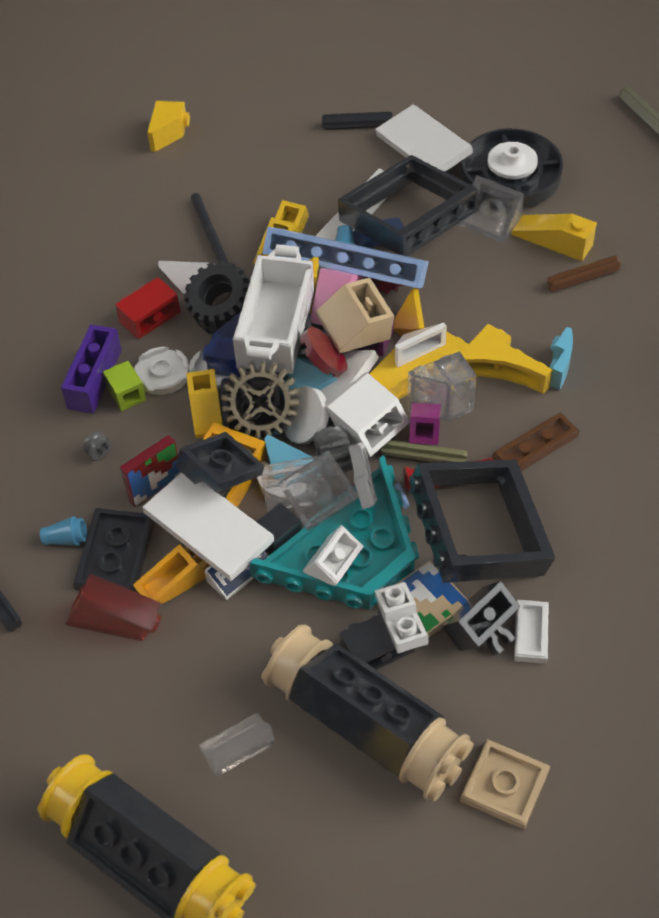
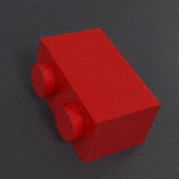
(148, 308)

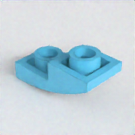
(561, 358)

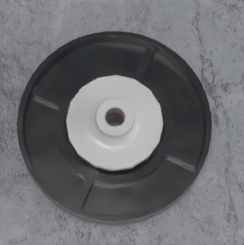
(517, 161)

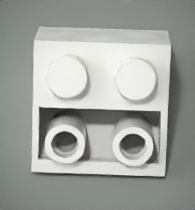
(367, 413)

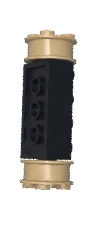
(367, 710)

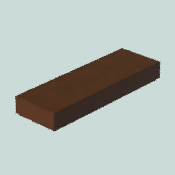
(538, 442)

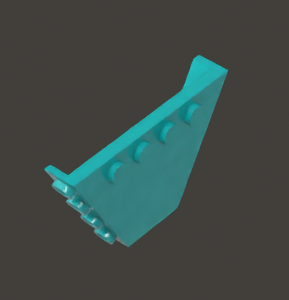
(381, 563)

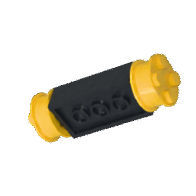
(141, 845)

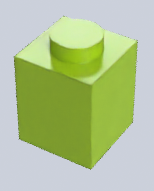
(124, 385)

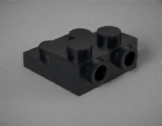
(218, 462)

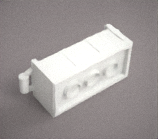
(275, 310)

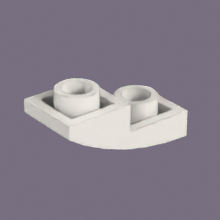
(401, 617)

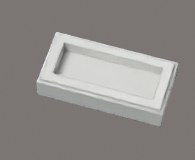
(531, 632)

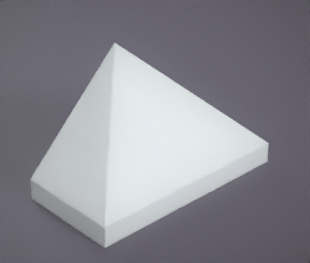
(180, 272)
(419, 343)

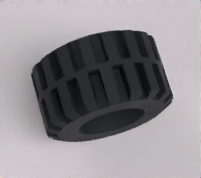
(208, 286)

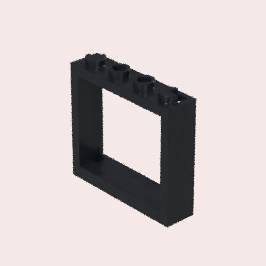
(459, 204)
(537, 549)

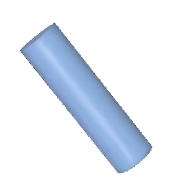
(405, 502)

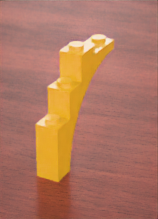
(486, 354)

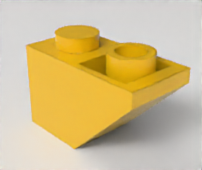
(203, 400)

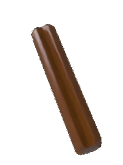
(583, 273)

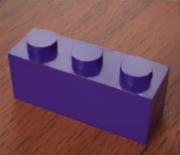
(85, 378)

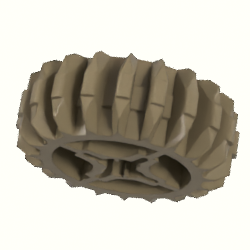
(250, 390)

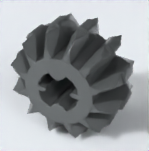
(335, 441)

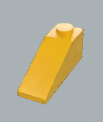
(558, 232)

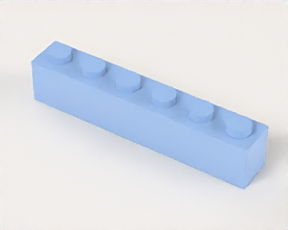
(350, 257)

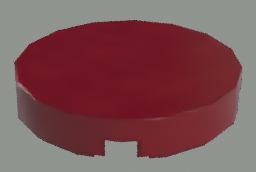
(323, 352)

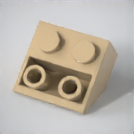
(356, 316)

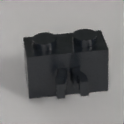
(482, 619)

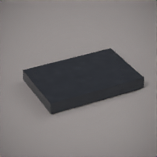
(115, 547)

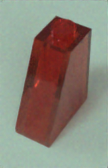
(113, 610)

